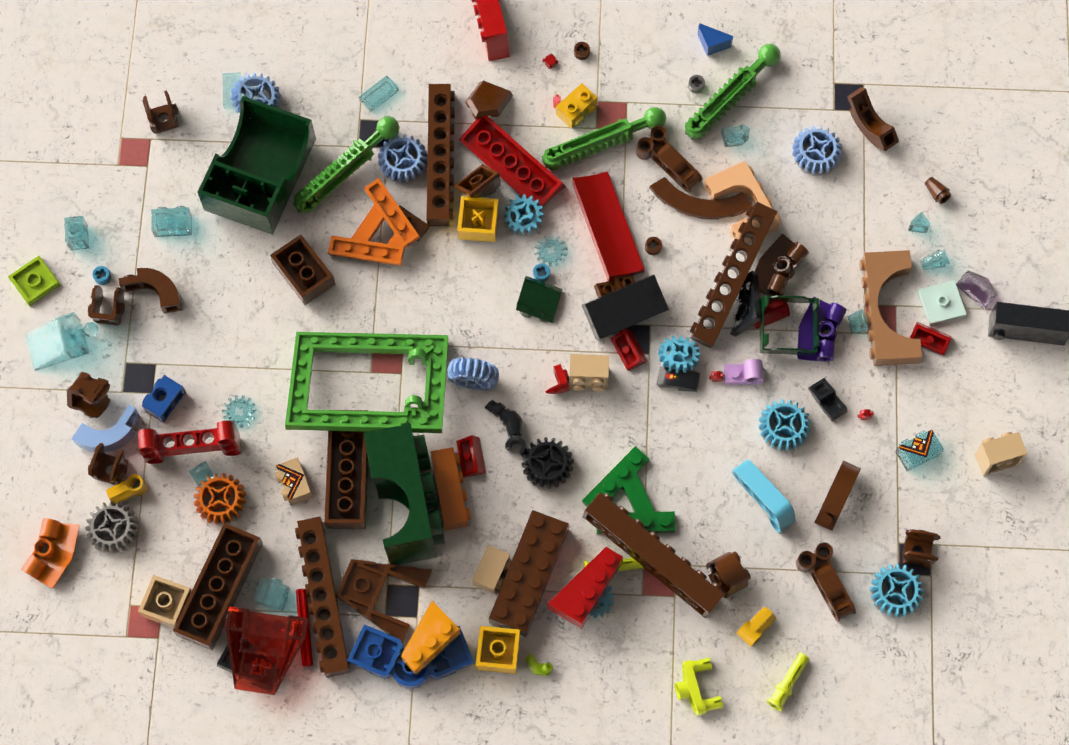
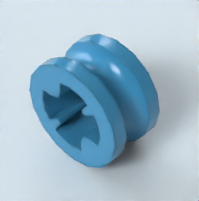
(541, 266)
(99, 270)

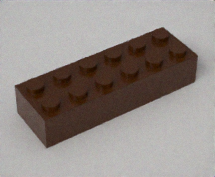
(346, 480)
(529, 573)
(218, 586)

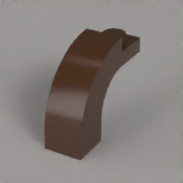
(870, 124)
(156, 281)
(837, 495)

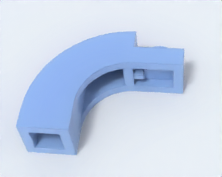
(111, 438)

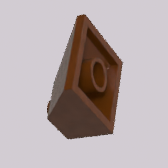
(480, 182)

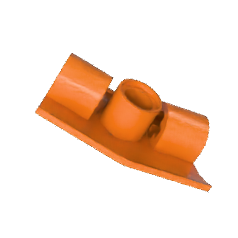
(51, 565)

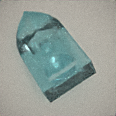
(735, 135)

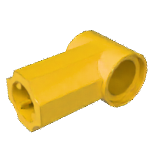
(125, 489)
(752, 630)

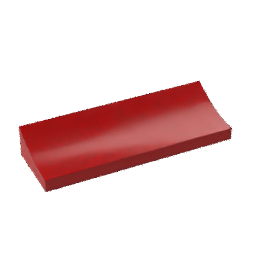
(511, 161)
(607, 225)

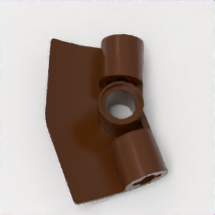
(779, 255)

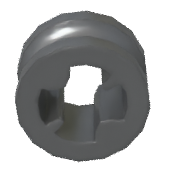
(691, 85)

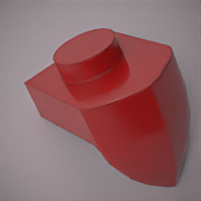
(561, 378)

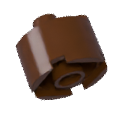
(728, 573)

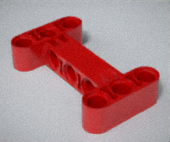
(153, 445)

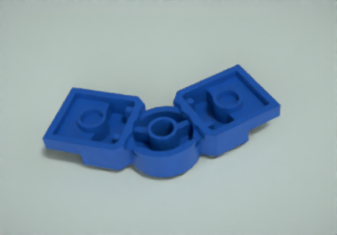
(382, 657)

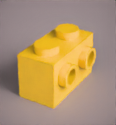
(576, 106)

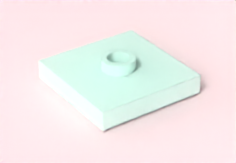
(941, 302)

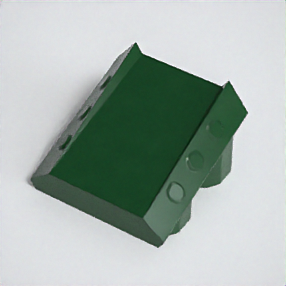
(538, 300)

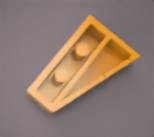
(429, 639)

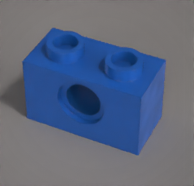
(162, 409)

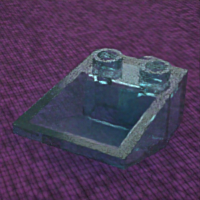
(57, 342)

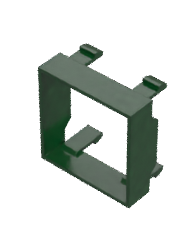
(764, 338)

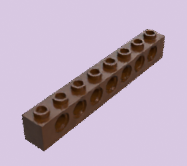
(440, 94)
(765, 216)
(314, 528)

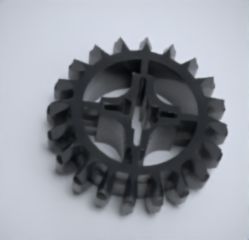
(540, 461)

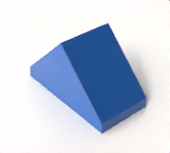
(713, 40)

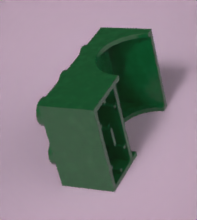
(258, 167)
(396, 468)

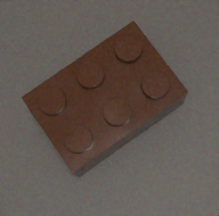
(302, 269)

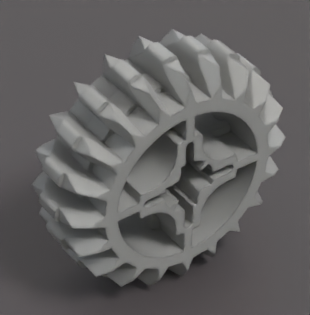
(94, 532)

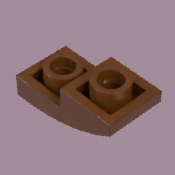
(609, 286)

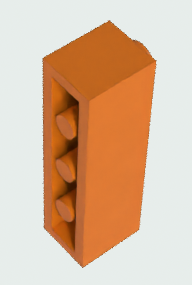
(449, 488)

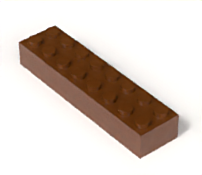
(652, 554)

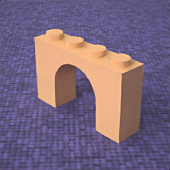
(740, 179)

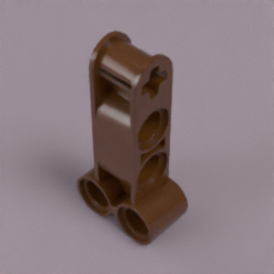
(668, 159)
(827, 581)

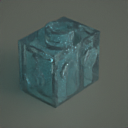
(76, 233)
(272, 593)

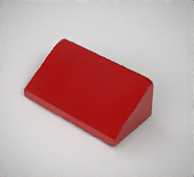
(774, 313)
(931, 338)
(628, 349)
(471, 456)

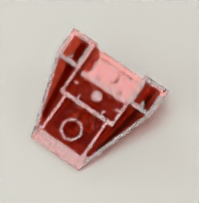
(262, 648)

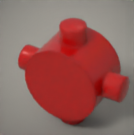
(550, 61)
(716, 376)
(865, 414)

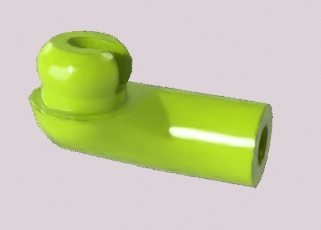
(538, 668)

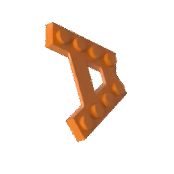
(360, 244)

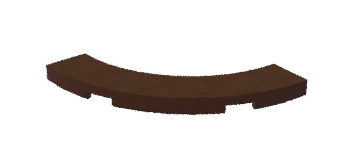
(699, 207)

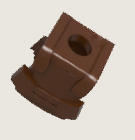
(153, 115)
(118, 307)
(89, 395)
(101, 461)
(920, 539)

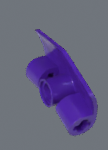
(828, 317)

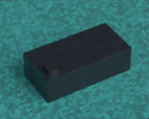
(625, 307)
(1029, 323)

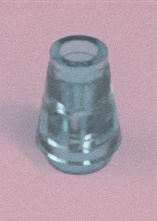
(935, 260)

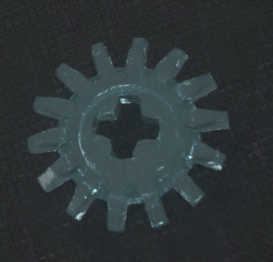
(553, 257)
(239, 403)

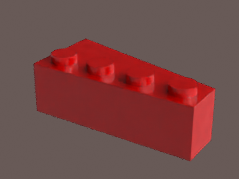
(492, 28)
(585, 590)

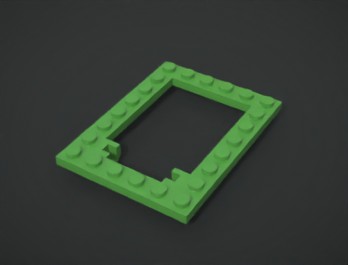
(423, 419)

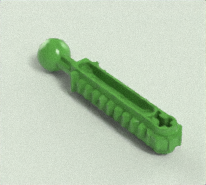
(743, 81)
(600, 139)
(344, 166)

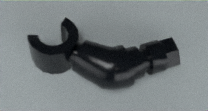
(512, 422)

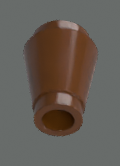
(938, 191)

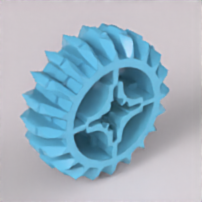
(775, 412)
(910, 580)

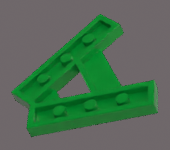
(625, 476)

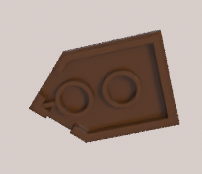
(488, 100)

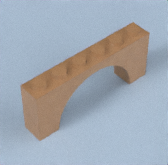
(887, 345)

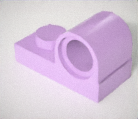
(744, 374)

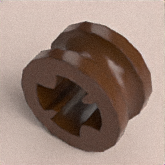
(577, 53)
(649, 250)

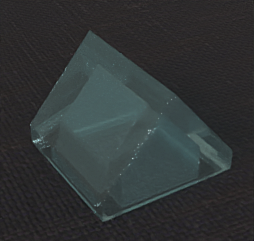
(919, 224)
(857, 322)
(201, 472)

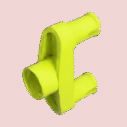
(689, 687)

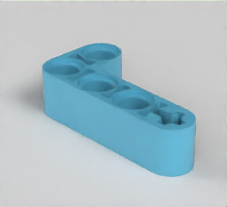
(766, 495)

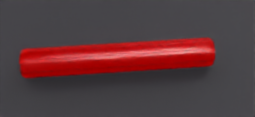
(302, 611)

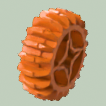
(225, 493)

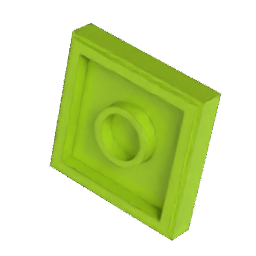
(34, 280)

